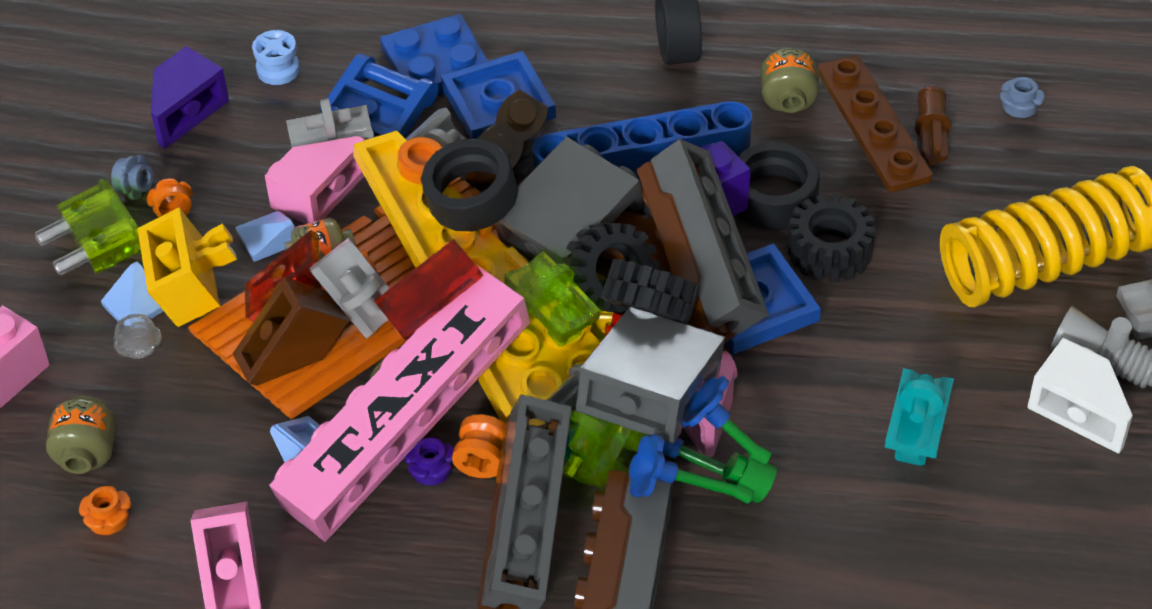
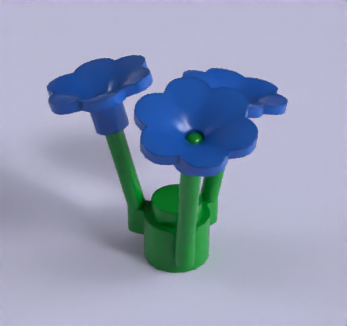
(746, 475)

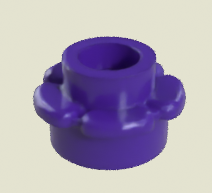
(432, 470)

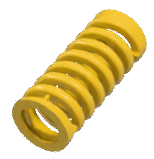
(1105, 195)

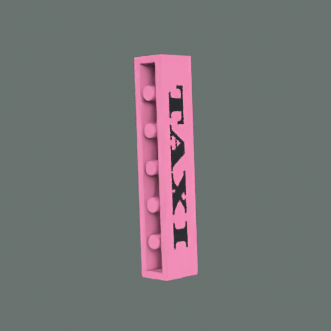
(398, 406)

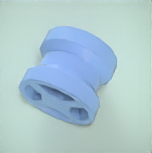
(276, 57)

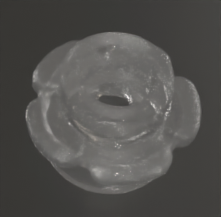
(136, 336)

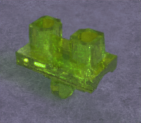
(553, 298)
(597, 448)

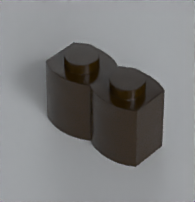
(514, 130)

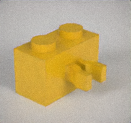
(181, 265)

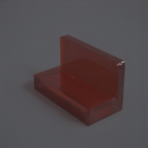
(428, 288)

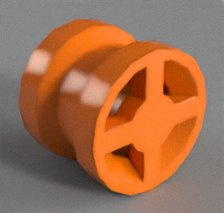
(479, 446)

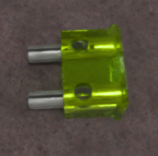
(99, 228)

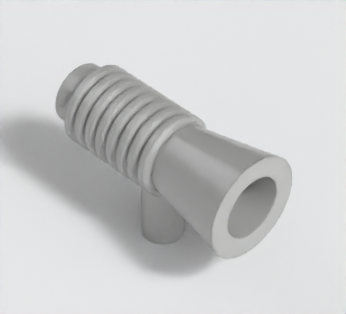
(1126, 356)

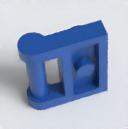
(385, 110)

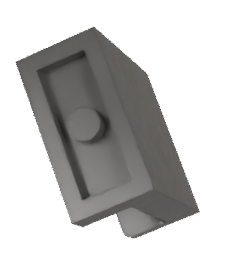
(564, 196)
(647, 373)

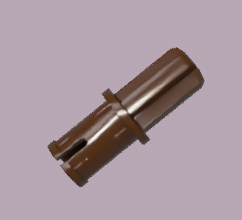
(932, 124)

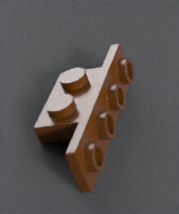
(874, 124)

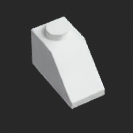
(1082, 395)

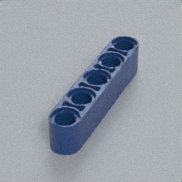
(640, 139)

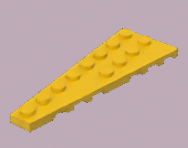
(533, 361)

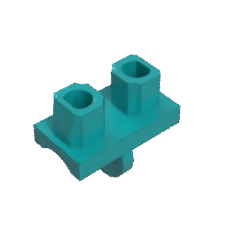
(918, 417)

